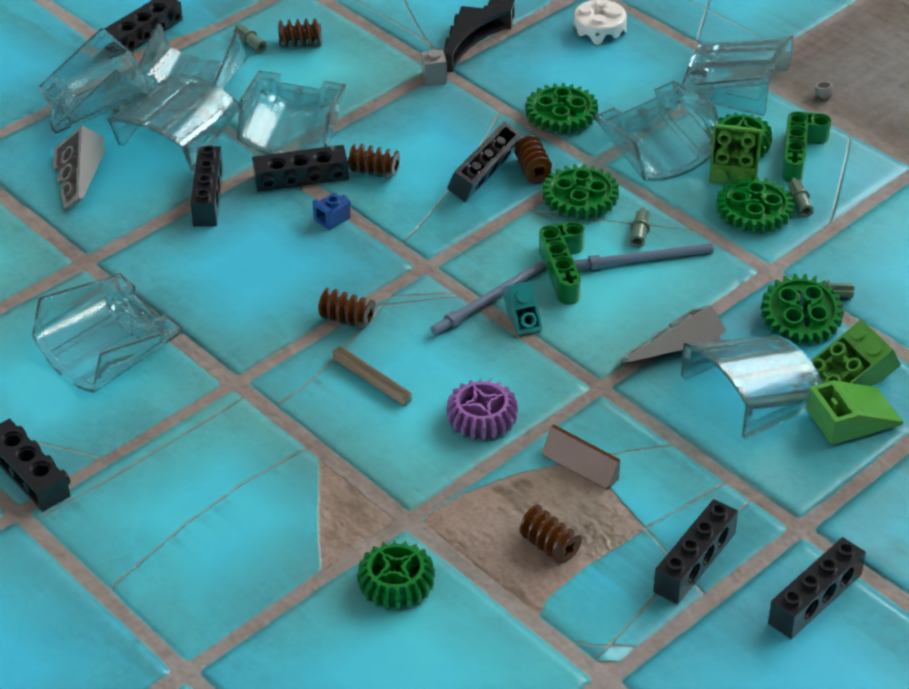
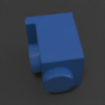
(331, 210)

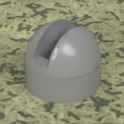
(824, 89)

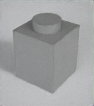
(434, 67)

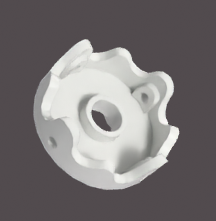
(599, 19)

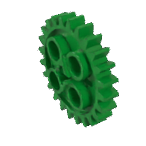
(561, 108)
(580, 192)
(755, 205)
(818, 303)

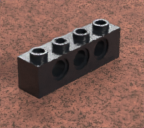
(140, 24)
(484, 161)
(300, 168)
(207, 186)
(31, 468)
(695, 551)
(816, 587)

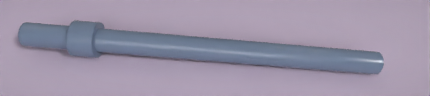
(596, 262)
(454, 317)

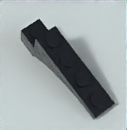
(474, 25)

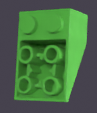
(734, 153)
(857, 357)
(850, 410)

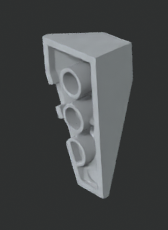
(76, 163)
(696, 325)

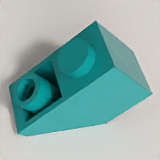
(522, 307)

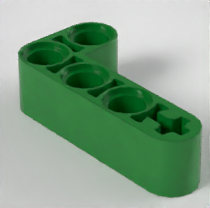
(800, 130)
(555, 247)

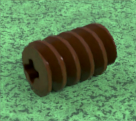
(299, 32)
(533, 159)
(373, 162)
(344, 310)
(549, 534)

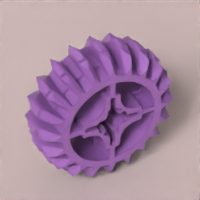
(482, 409)

